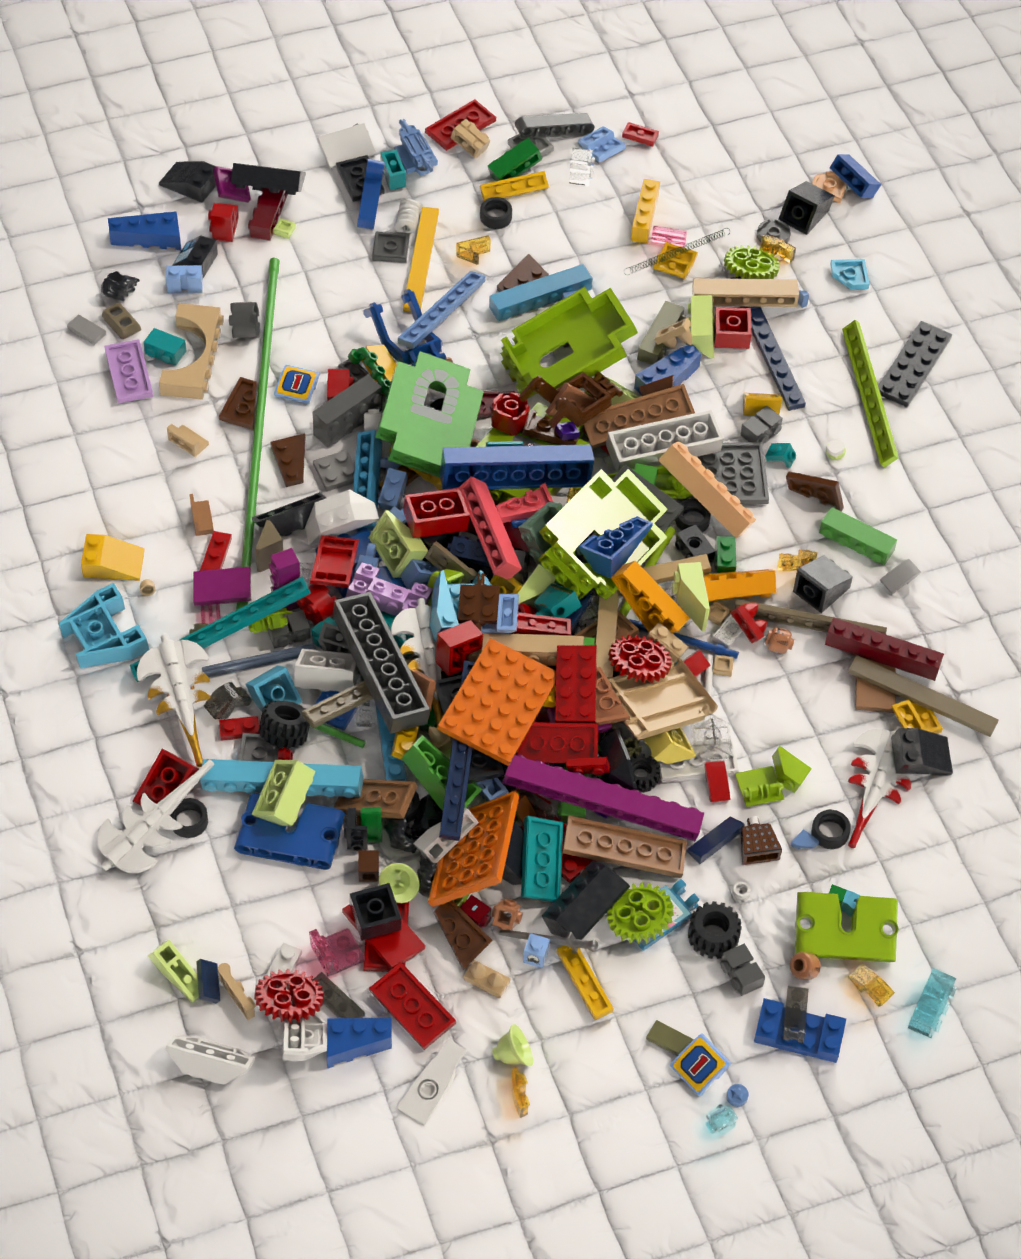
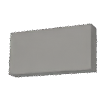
(86, 329)

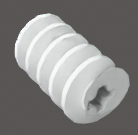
(407, 216)

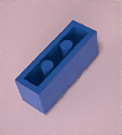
(855, 176)

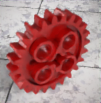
(640, 658)
(276, 1000)

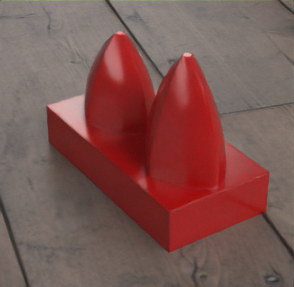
(744, 617)

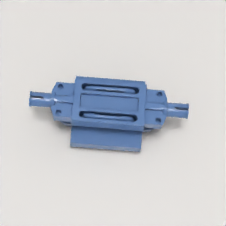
(415, 150)

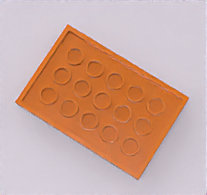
(498, 702)
(480, 855)

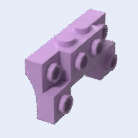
(388, 596)

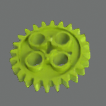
(751, 263)
(641, 913)

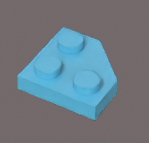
(850, 272)

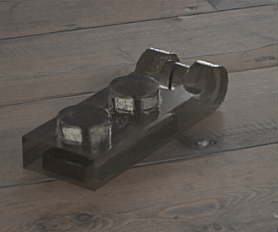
(795, 1013)

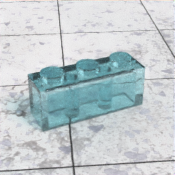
(933, 1003)

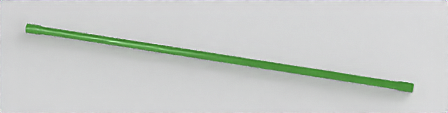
(259, 418)

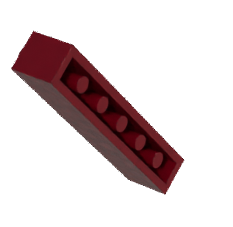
(884, 649)

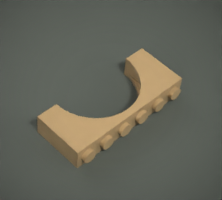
(192, 379)

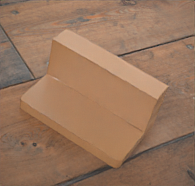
(201, 517)

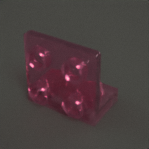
(336, 951)

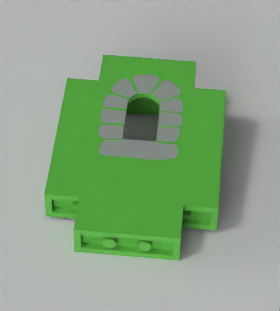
(418, 430)

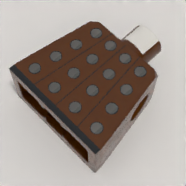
(759, 843)

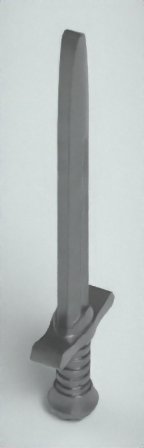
(569, 941)

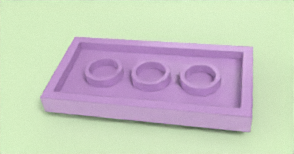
(128, 371)

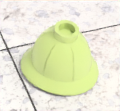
(402, 880)
(514, 1048)

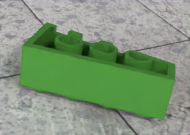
(431, 770)

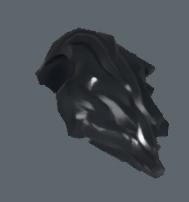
(118, 285)
(400, 834)
(426, 876)

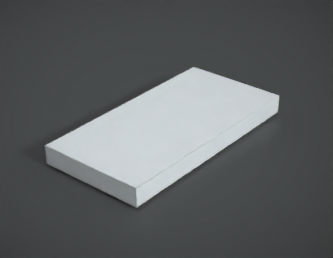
(692, 769)

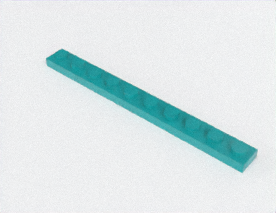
(245, 616)

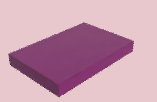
(222, 586)

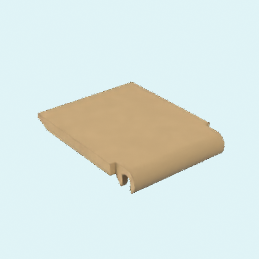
(664, 703)

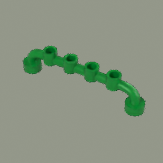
(378, 371)

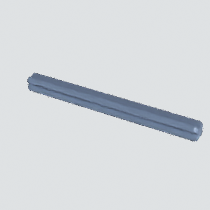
(255, 661)

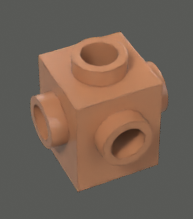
(502, 919)

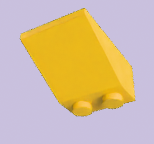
(111, 558)

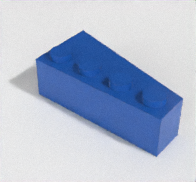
(146, 230)

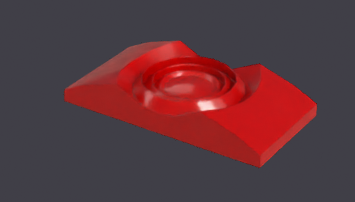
(334, 561)

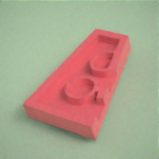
(524, 506)

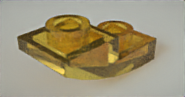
(778, 246)
(791, 562)
(874, 985)
(518, 1090)

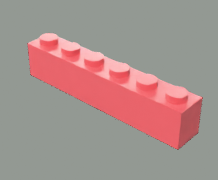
(490, 528)

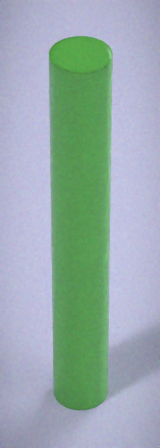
(341, 735)

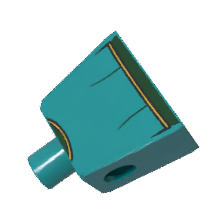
(557, 602)

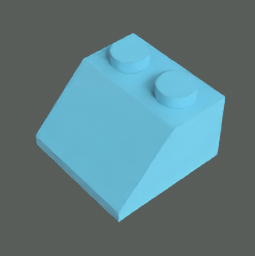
(273, 686)

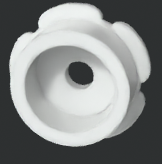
(744, 888)

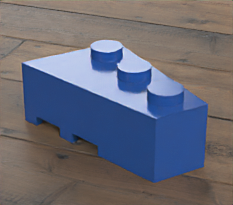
(356, 1037)

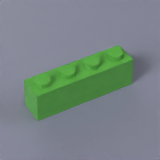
(858, 536)

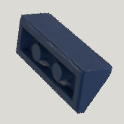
(715, 839)

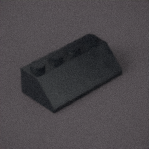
(267, 177)
(585, 901)

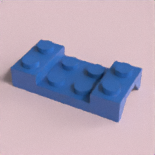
(822, 1034)

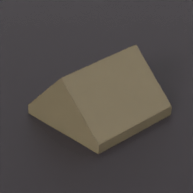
(268, 544)

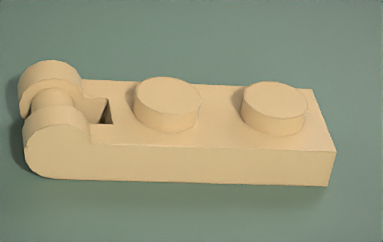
(236, 991)

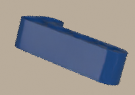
(370, 194)

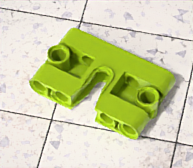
(829, 940)

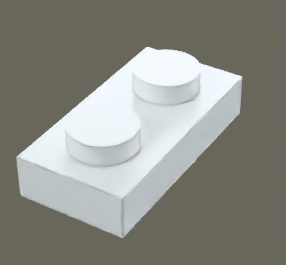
(285, 959)

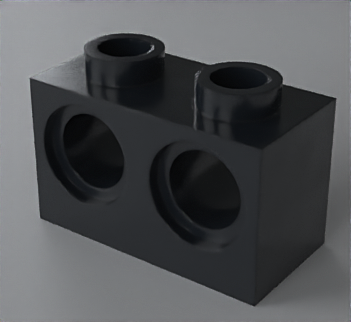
(427, 816)

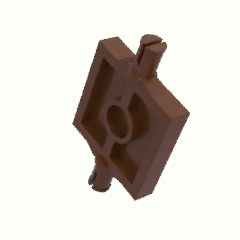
(478, 603)

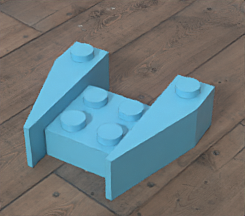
(446, 604)
(98, 632)

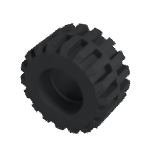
(283, 724)
(719, 916)

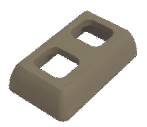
(113, 321)

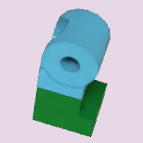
(846, 899)

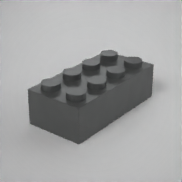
(346, 410)

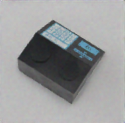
(198, 252)

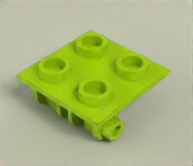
(273, 620)
(759, 786)

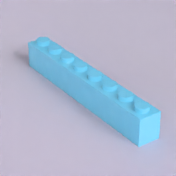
(252, 775)

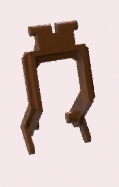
(598, 387)

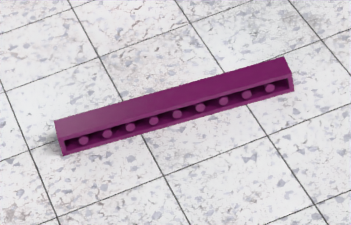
(604, 797)

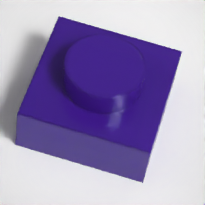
(567, 430)

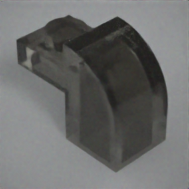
(225, 700)

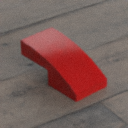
(717, 781)

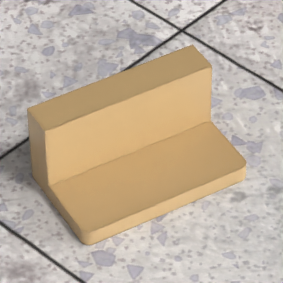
(186, 439)

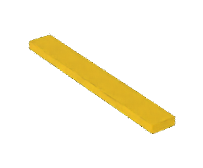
(422, 254)

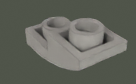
(900, 575)

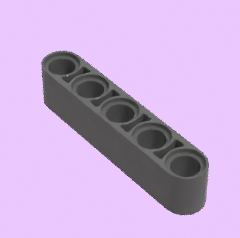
(554, 125)

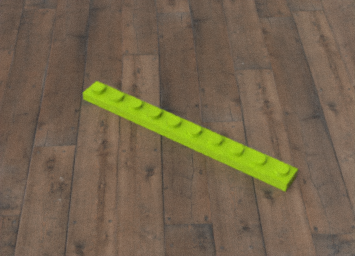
(870, 394)

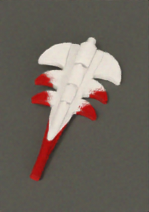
(881, 774)

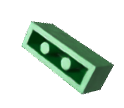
(515, 161)

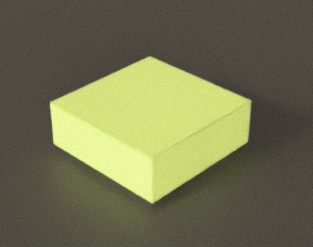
(284, 228)

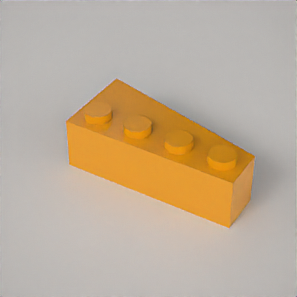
(740, 584)
(648, 598)

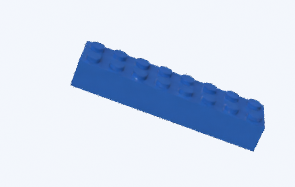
(518, 466)

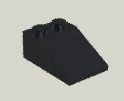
(190, 179)
(921, 752)

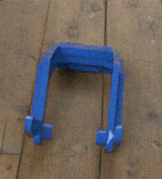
(433, 344)

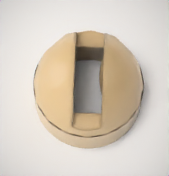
(147, 587)

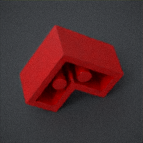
(223, 221)
(455, 645)

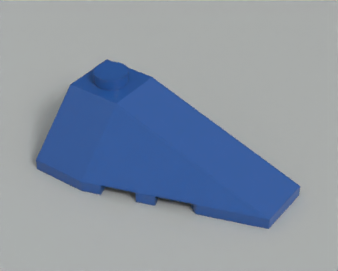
(614, 547)

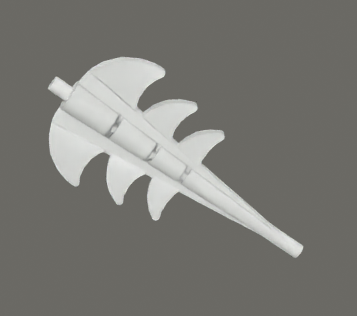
(125, 847)

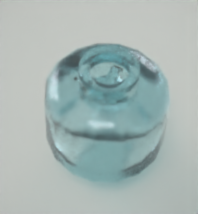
(721, 1119)

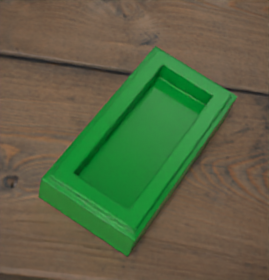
(372, 819)

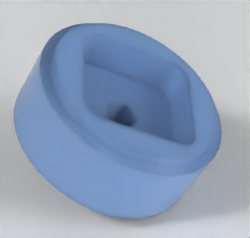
(737, 1095)

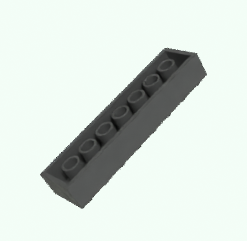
(380, 662)

